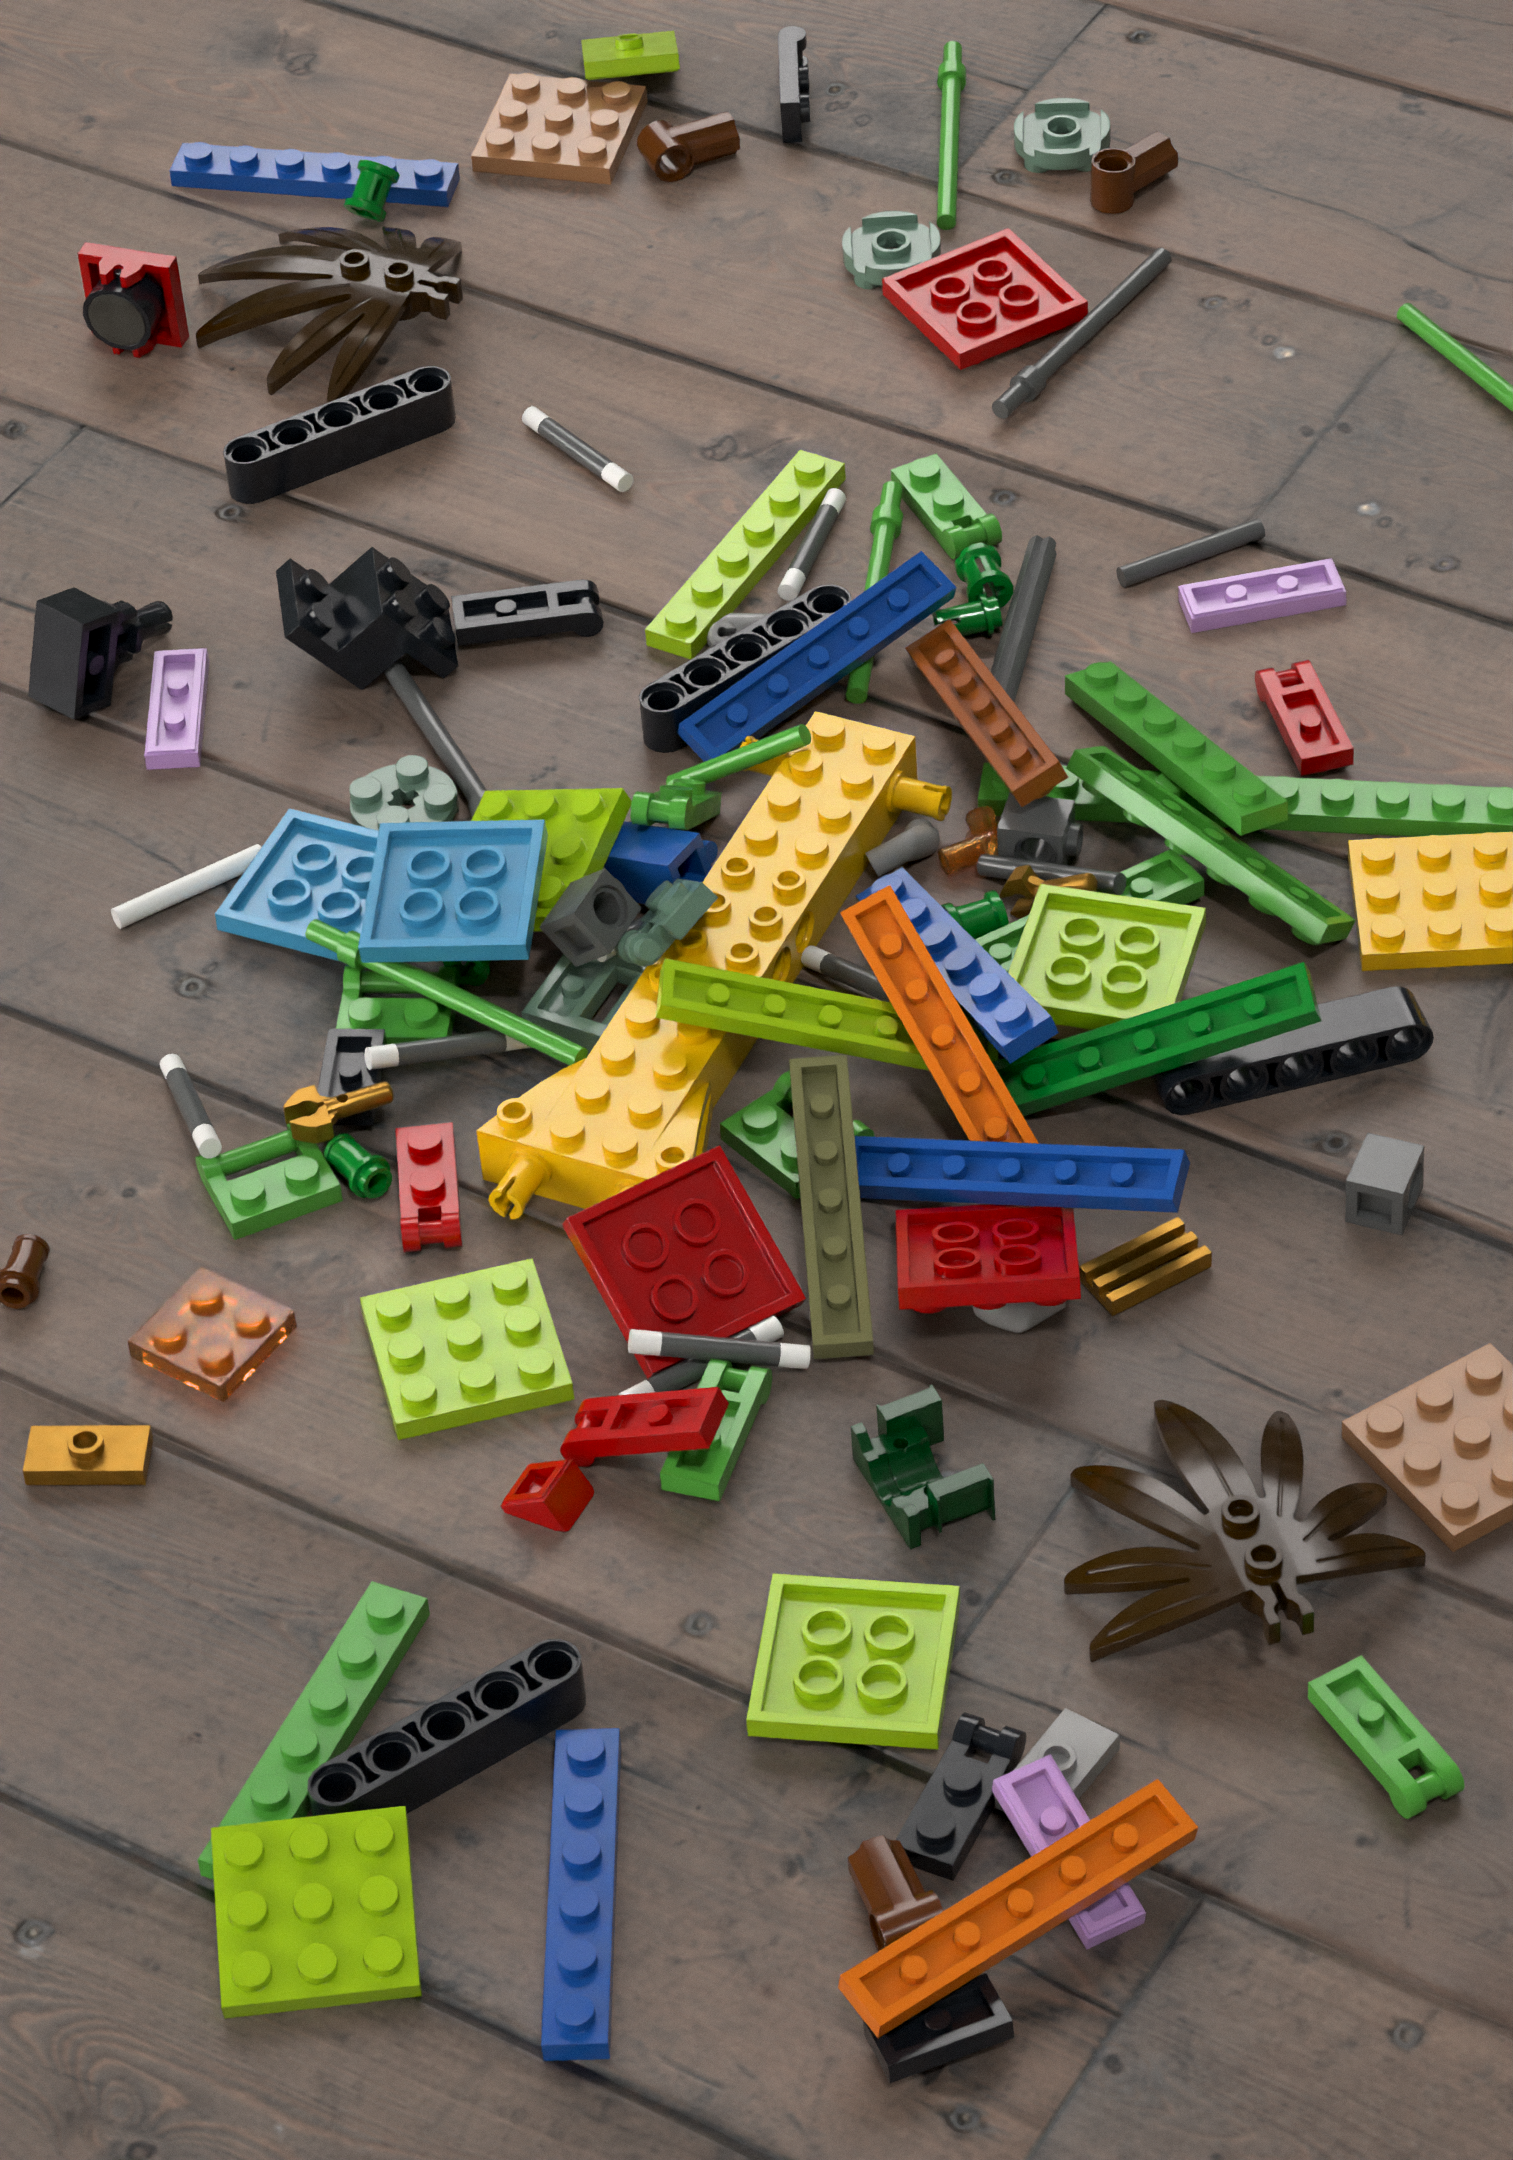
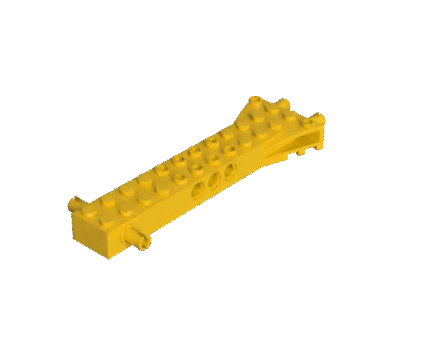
(780, 881)

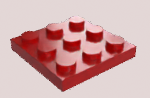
(984, 298)
(684, 1256)
(986, 1256)

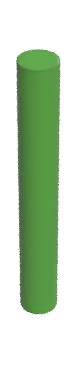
(746, 756)

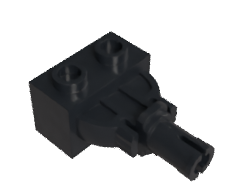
(82, 645)

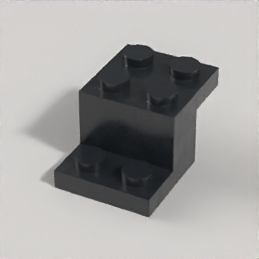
(366, 617)

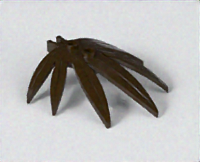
(346, 268)
(1244, 1543)

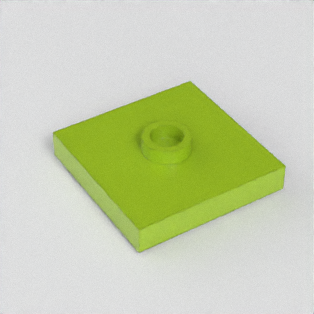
(630, 55)

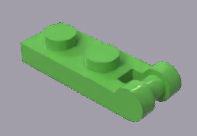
(945, 505)
(679, 805)
(707, 1471)
(1385, 1736)

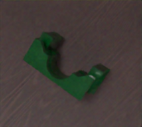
(905, 1472)

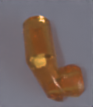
(978, 841)

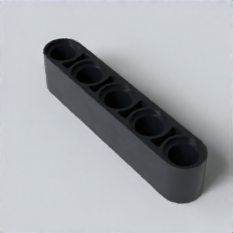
(339, 434)
(708, 675)
(1352, 1039)
(456, 1734)

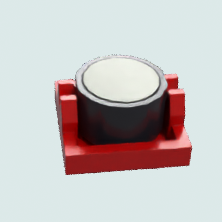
(132, 298)

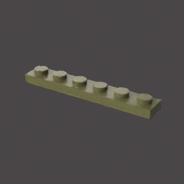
(831, 1207)

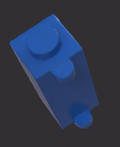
(652, 854)

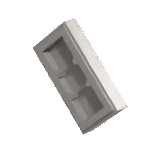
(1078, 1749)

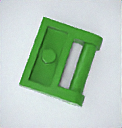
(400, 1017)
(766, 1135)
(271, 1193)

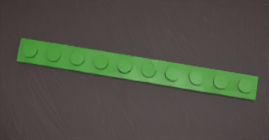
(1320, 805)

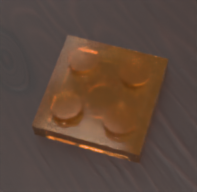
(212, 1334)

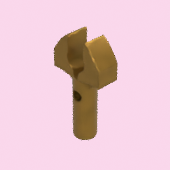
(1026, 882)
(314, 1115)

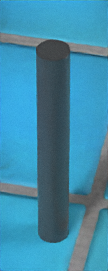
(1190, 552)
(1002, 868)

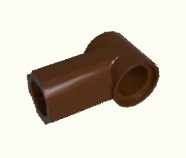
(676, 149)
(1122, 172)
(890, 1890)

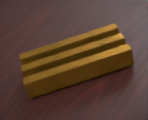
(1139, 1261)

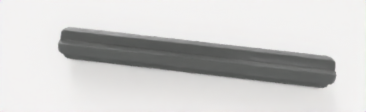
(1023, 613)

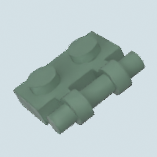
(671, 916)

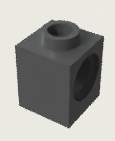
(1040, 830)
(590, 917)
(1384, 1183)

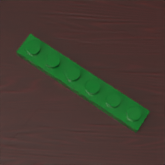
(1161, 1039)

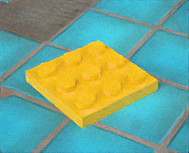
(1433, 900)

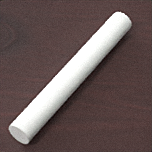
(183, 888)

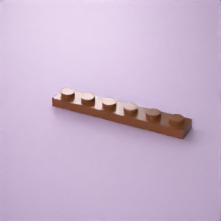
(987, 713)

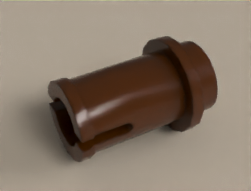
(20, 1276)

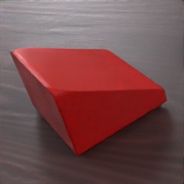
(549, 1494)

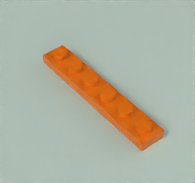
(935, 1020)
(1017, 1908)

